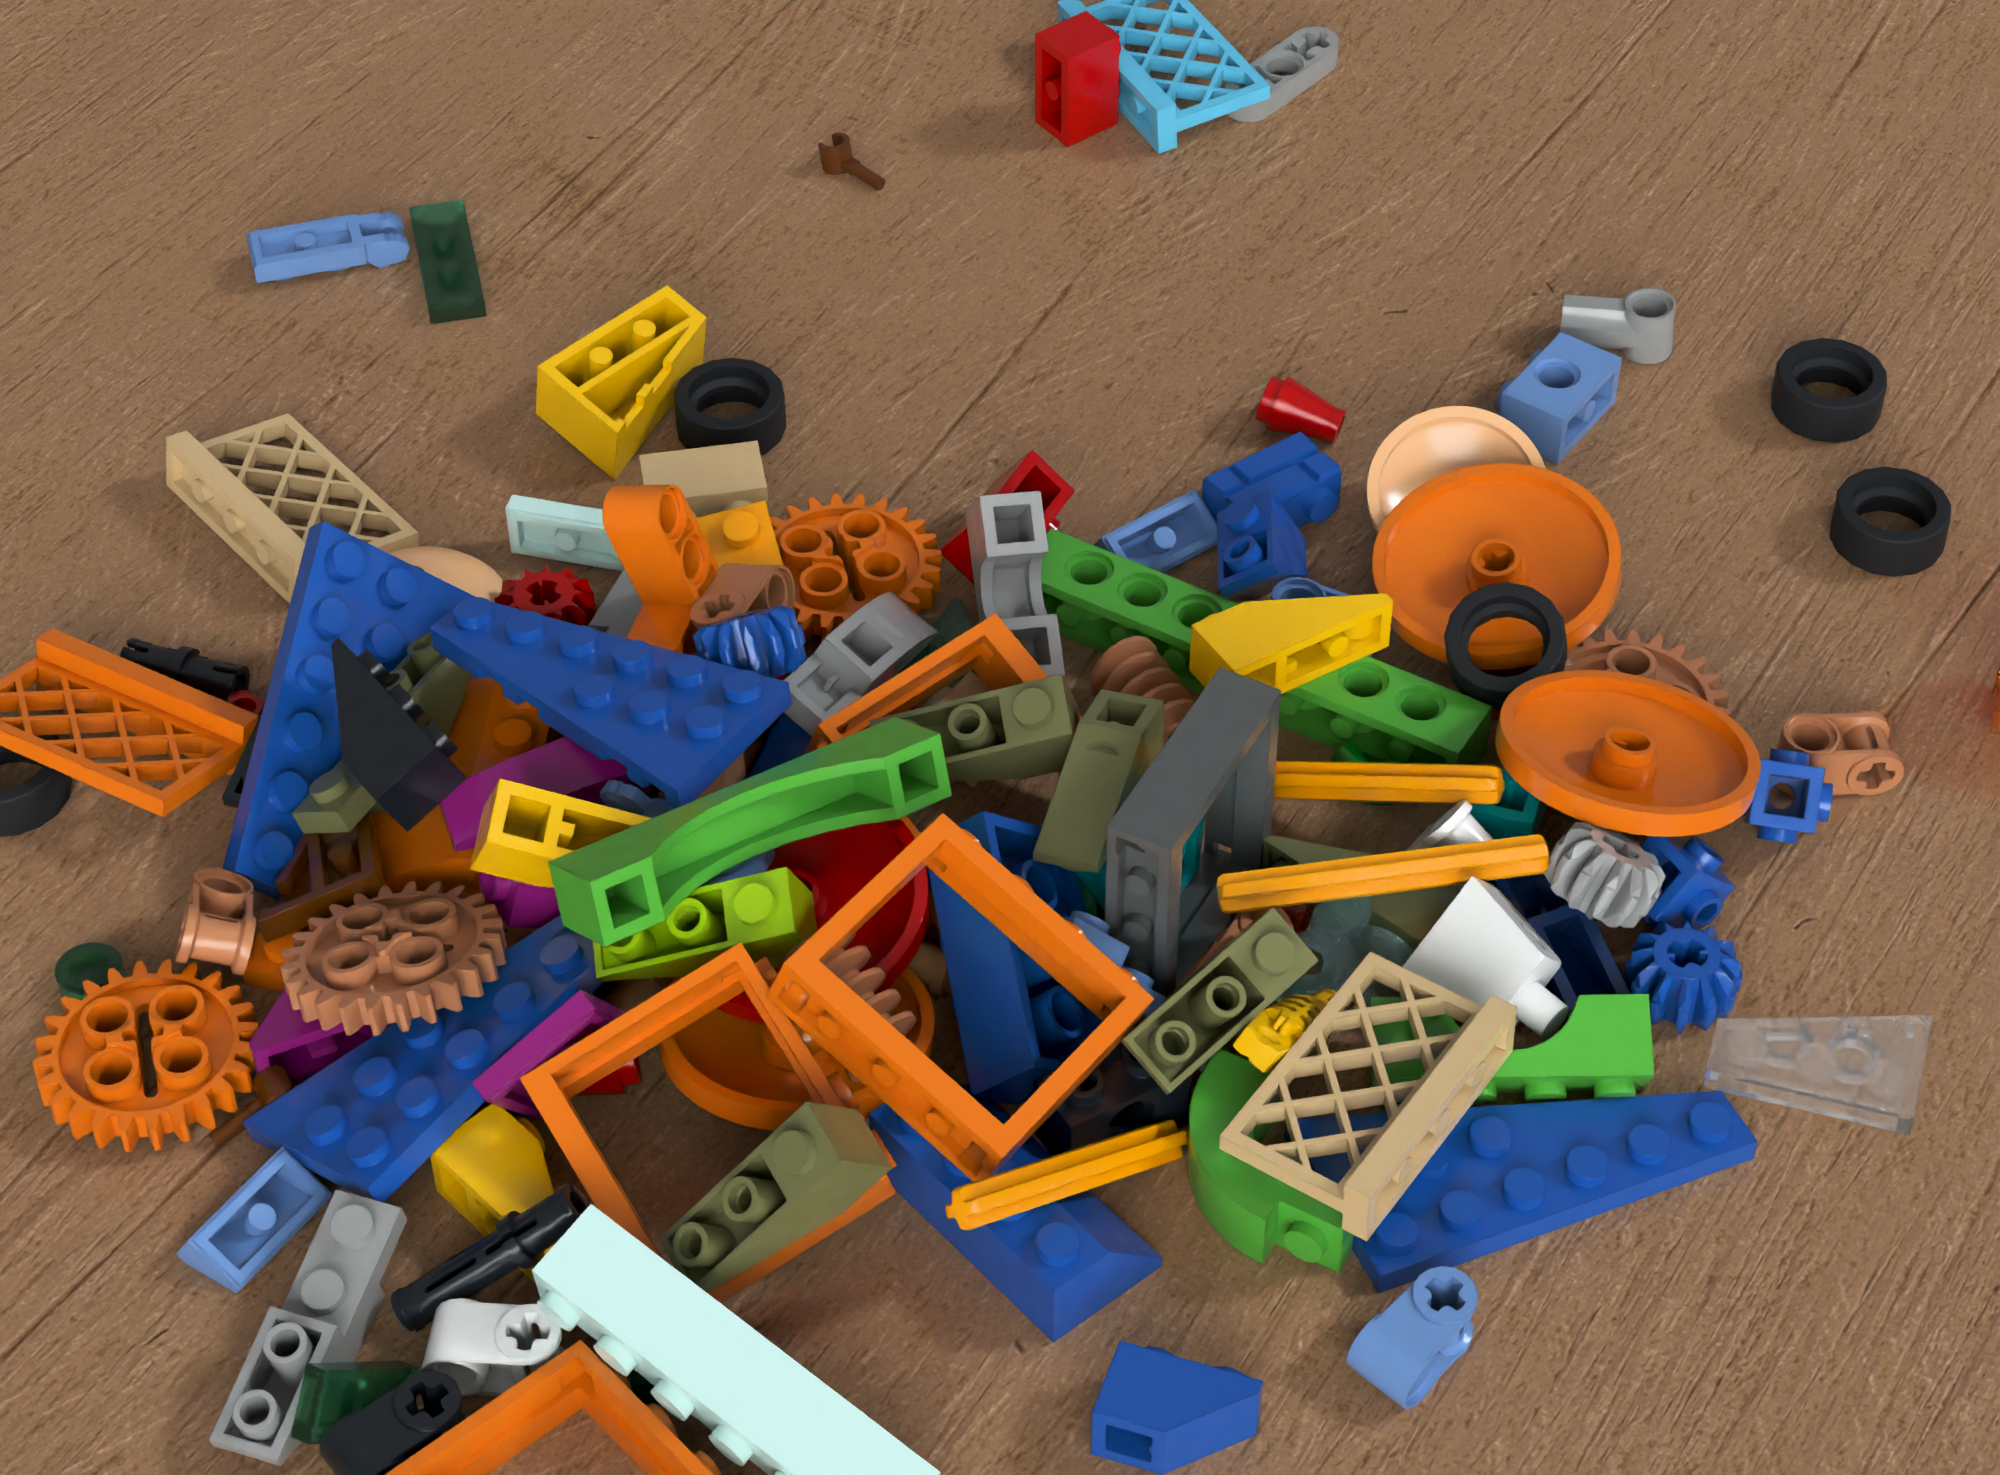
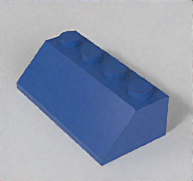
(1007, 1007)
(1048, 1261)

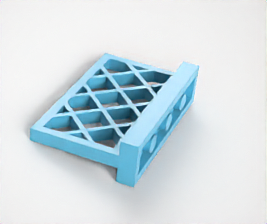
(1151, 101)

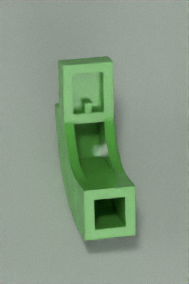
(1240, 1200)

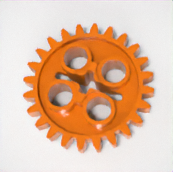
(875, 553)
(96, 1057)

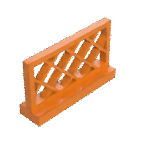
(120, 699)

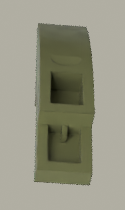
(438, 687)

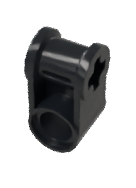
(392, 1426)

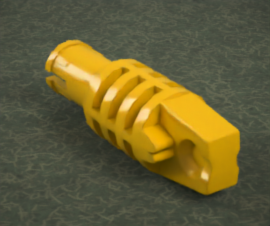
(1279, 1027)

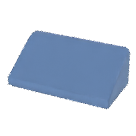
(1166, 534)
(256, 1222)

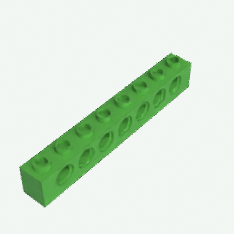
(1363, 703)

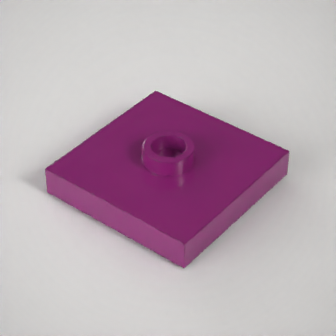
(562, 1029)

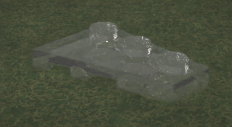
(1825, 1065)

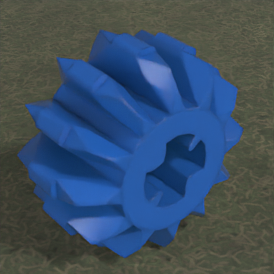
(755, 641)
(1685, 974)

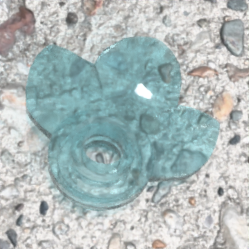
(1344, 939)

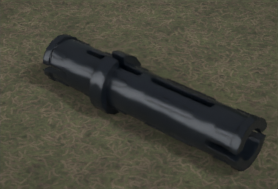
(514, 1244)

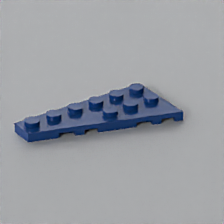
(366, 602)
(619, 698)
(405, 1093)
(1536, 1170)

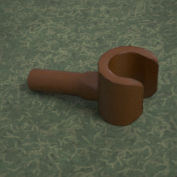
(839, 160)
(268, 1087)

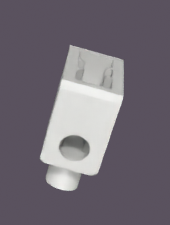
(1489, 950)

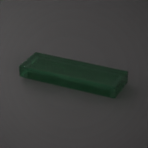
(447, 262)

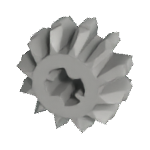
(1604, 875)

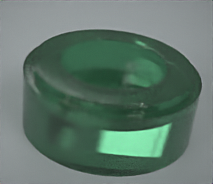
(84, 963)

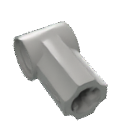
(1637, 325)

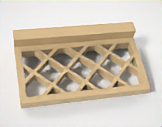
(251, 520)
(1414, 1129)

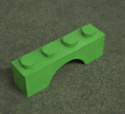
(1598, 1051)

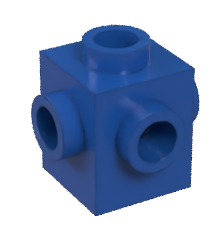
(1809, 803)
(1692, 882)

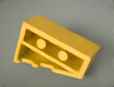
(621, 378)

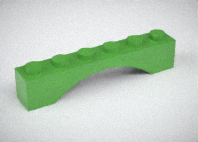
(653, 866)

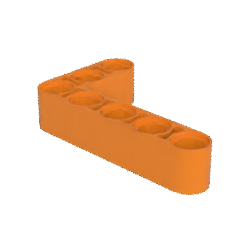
(663, 559)

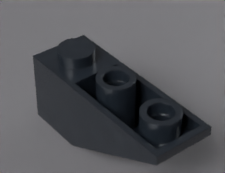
(383, 744)

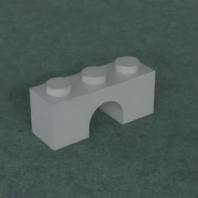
(1006, 559)

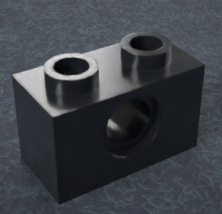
(1111, 1102)

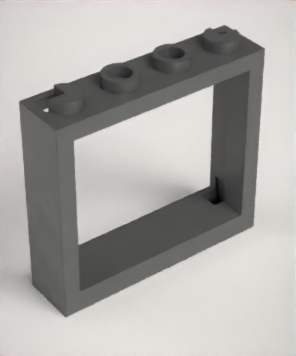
(1214, 766)

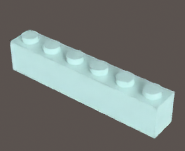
(708, 1359)

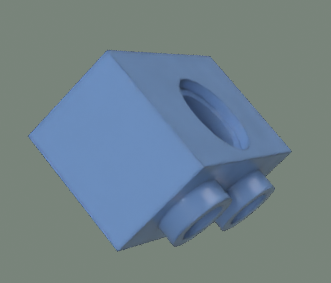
(1560, 394)

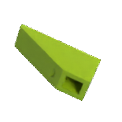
(761, 910)

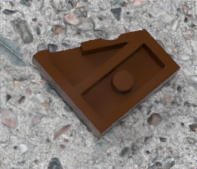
(323, 873)

